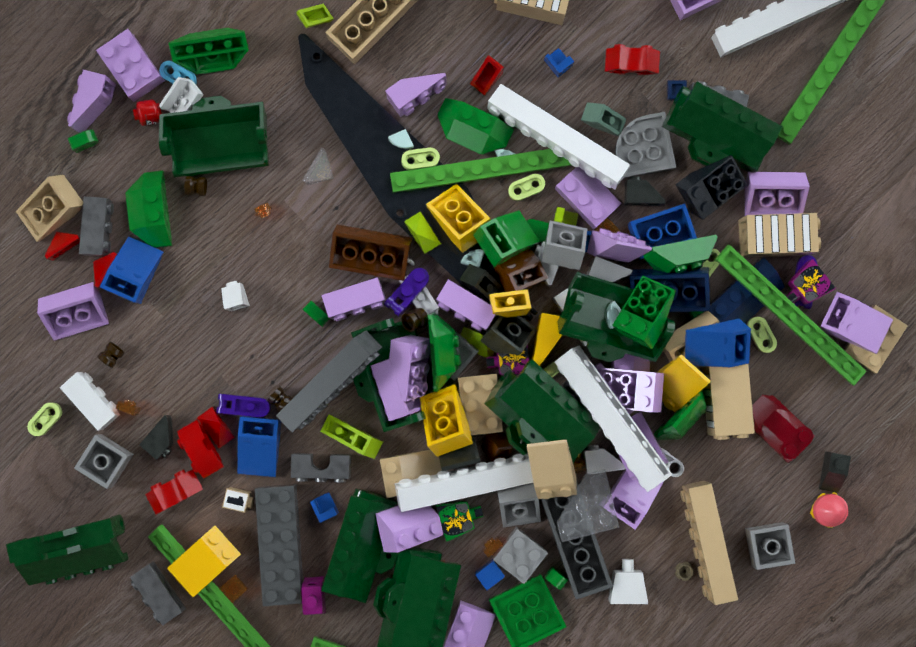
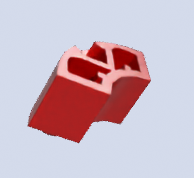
(636, 60)
(199, 449)
(176, 490)

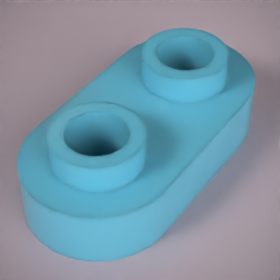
(179, 71)

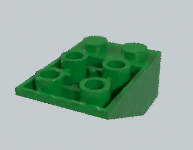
(505, 237)
(645, 312)

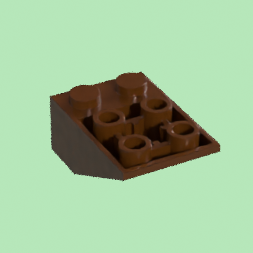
(521, 272)

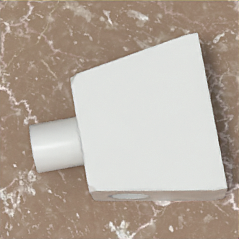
(628, 585)

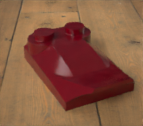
(780, 427)

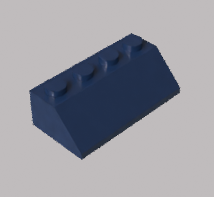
(691, 287)
(738, 302)

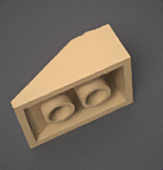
(49, 207)
(408, 467)
(552, 469)

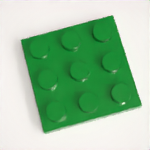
(527, 612)

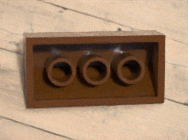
(370, 252)

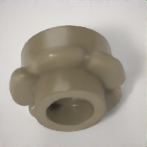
(684, 576)

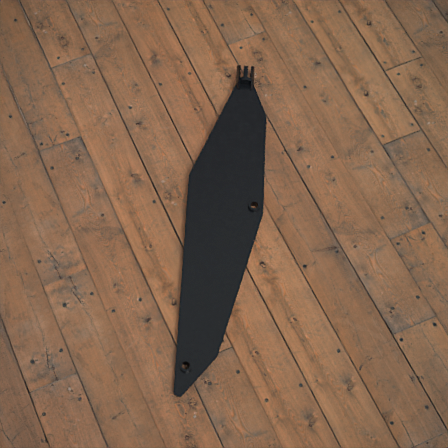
(364, 132)

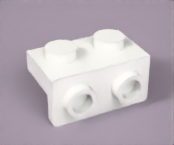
(181, 96)

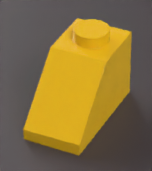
(510, 303)

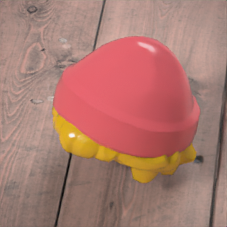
(829, 510)

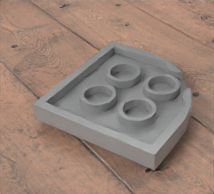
(646, 146)

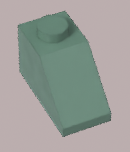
(603, 118)

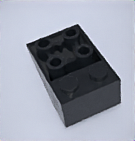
(711, 186)

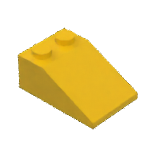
(458, 216)
(546, 336)
(681, 382)
(445, 421)
(203, 561)

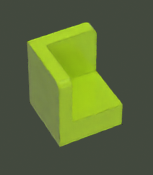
(565, 216)

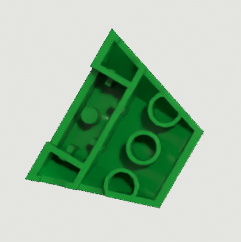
(683, 419)

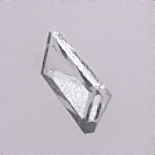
(319, 170)

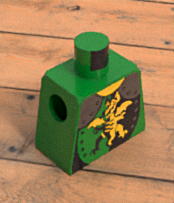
(457, 518)

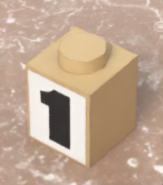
(238, 499)

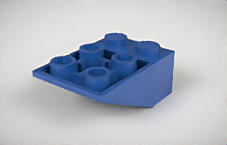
(132, 270)
(719, 344)
(258, 446)

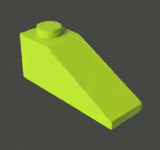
(351, 437)

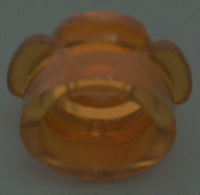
(263, 210)

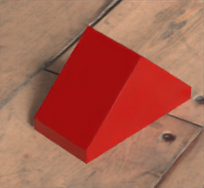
(487, 75)

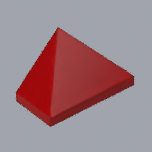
(61, 244)
(101, 266)
(216, 427)

